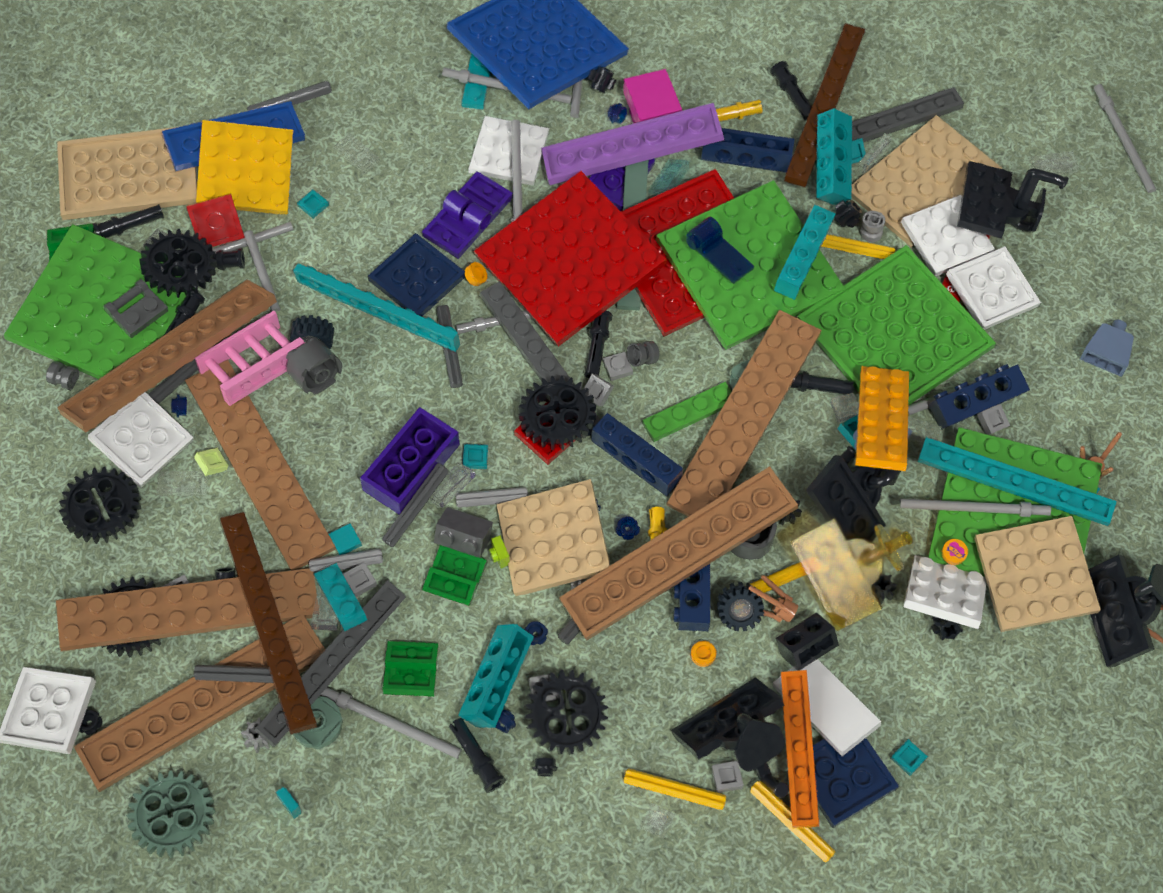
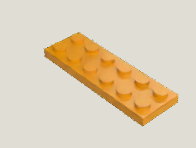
(883, 418)

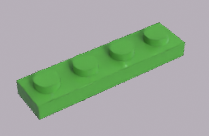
(687, 412)

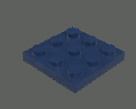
(417, 275)
(849, 781)

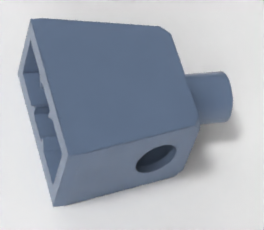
(1110, 348)

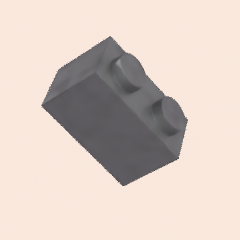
(463, 532)

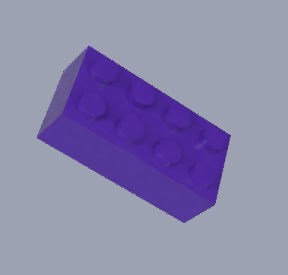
(409, 460)

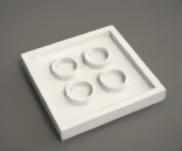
(494, 150)
(941, 241)
(993, 288)
(140, 439)
(946, 592)
(46, 710)

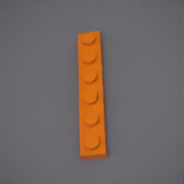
(799, 749)

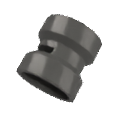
(644, 353)
(62, 375)

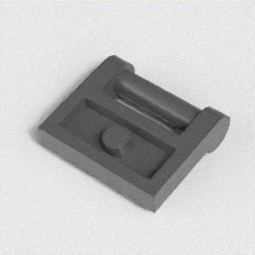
(141, 313)

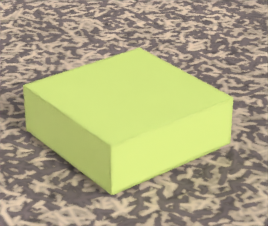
(211, 461)

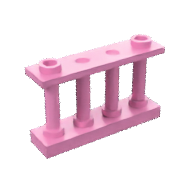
(252, 376)

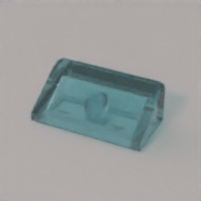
(670, 176)

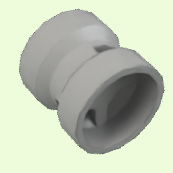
(872, 226)

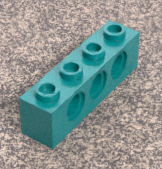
(834, 156)
(804, 252)
(496, 676)

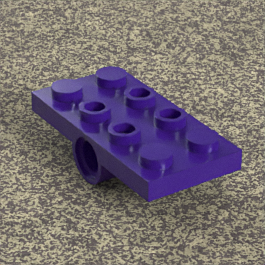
(467, 214)

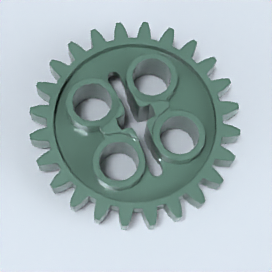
(176, 836)

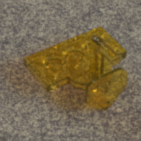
(841, 570)

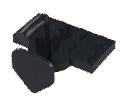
(991, 202)
(851, 495)
(1123, 612)
(739, 725)

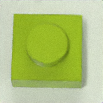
(498, 552)

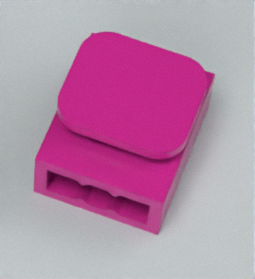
(650, 96)

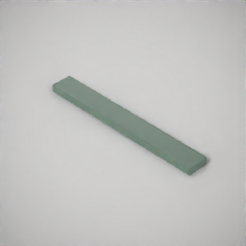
(634, 193)

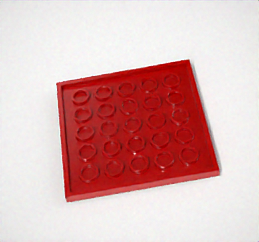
(570, 258)
(664, 291)

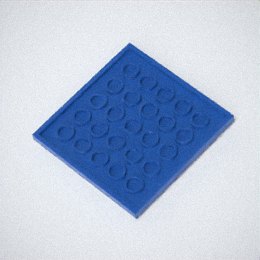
(537, 44)

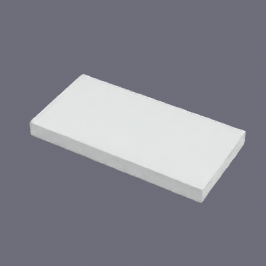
(835, 709)

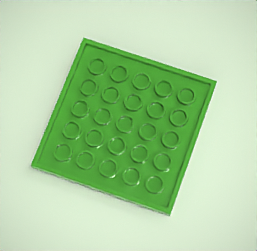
(764, 232)
(66, 310)
(901, 321)
(965, 525)

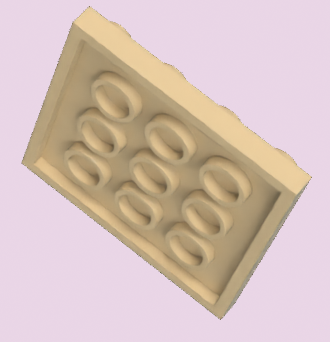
(553, 537)
(1036, 574)

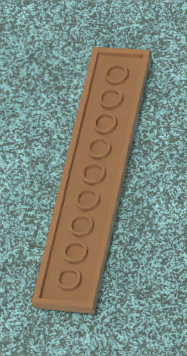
(166, 355)
(745, 414)
(262, 471)
(678, 553)
(175, 610)
(185, 711)

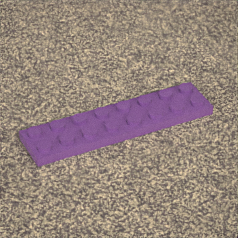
(632, 143)

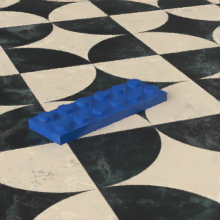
(185, 141)

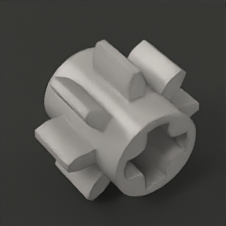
(249, 735)

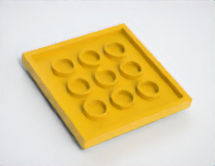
(247, 163)

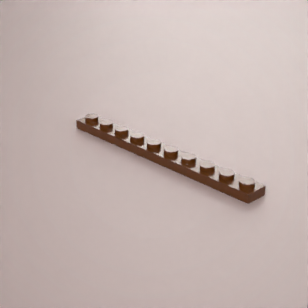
(826, 99)
(268, 624)

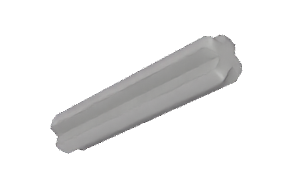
(489, 497)
(347, 560)

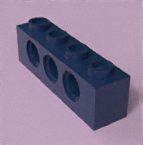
(751, 150)
(1009, 378)
(637, 454)
(696, 617)

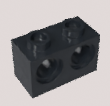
(807, 641)

